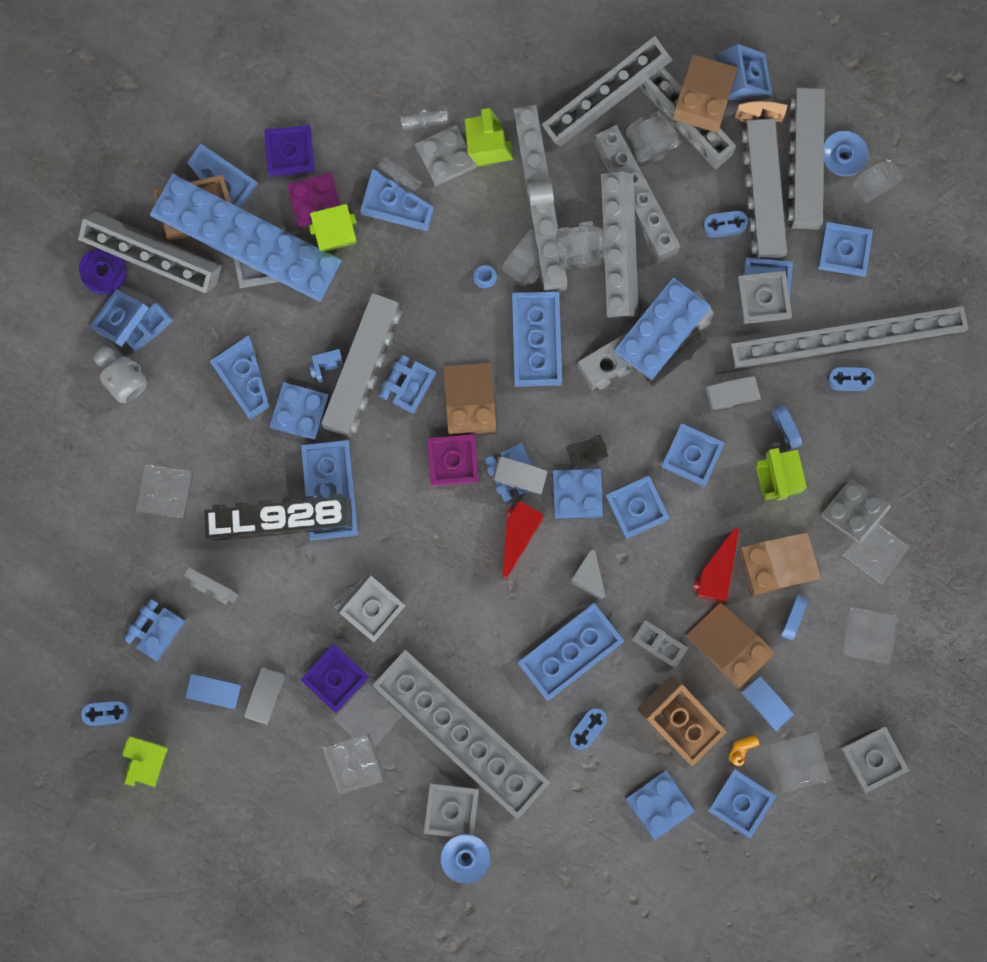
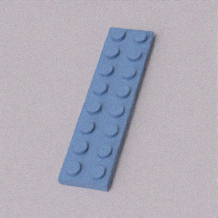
(245, 237)

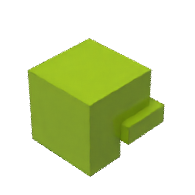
(487, 140)
(333, 228)
(780, 475)
(144, 762)

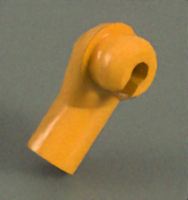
(740, 747)

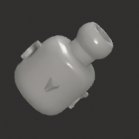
(120, 375)

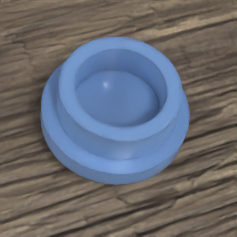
(484, 276)

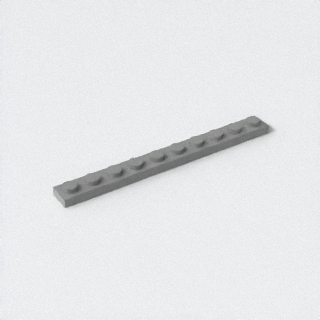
(849, 337)

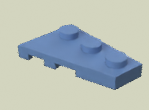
(208, 164)
(393, 204)
(242, 377)

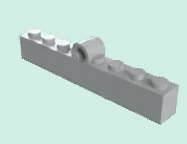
(539, 197)

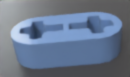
(725, 229)
(851, 385)
(786, 427)
(794, 617)
(105, 719)
(593, 733)

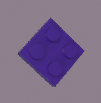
(289, 150)
(334, 678)

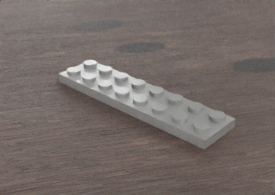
(461, 734)

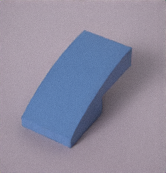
(151, 325)
(212, 691)
(767, 702)

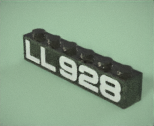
(278, 518)

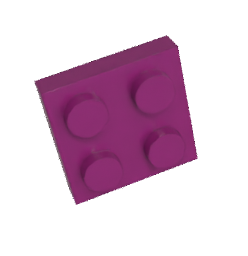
(312, 196)
(452, 460)

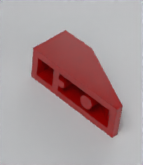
(520, 529)
(716, 576)

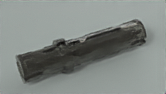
(682, 353)

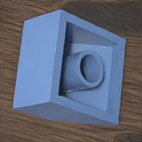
(752, 74)

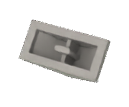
(589, 577)

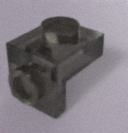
(587, 452)

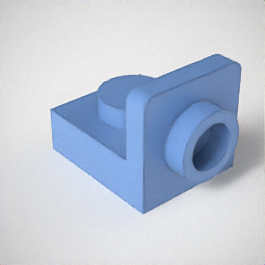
(327, 360)

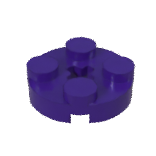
(107, 283)

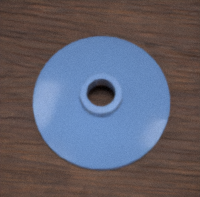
(849, 144)
(465, 870)

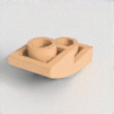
(754, 110)

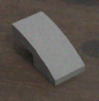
(732, 393)
(519, 475)
(660, 644)
(264, 696)

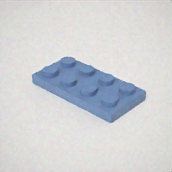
(662, 328)
(536, 339)
(327, 472)
(570, 652)

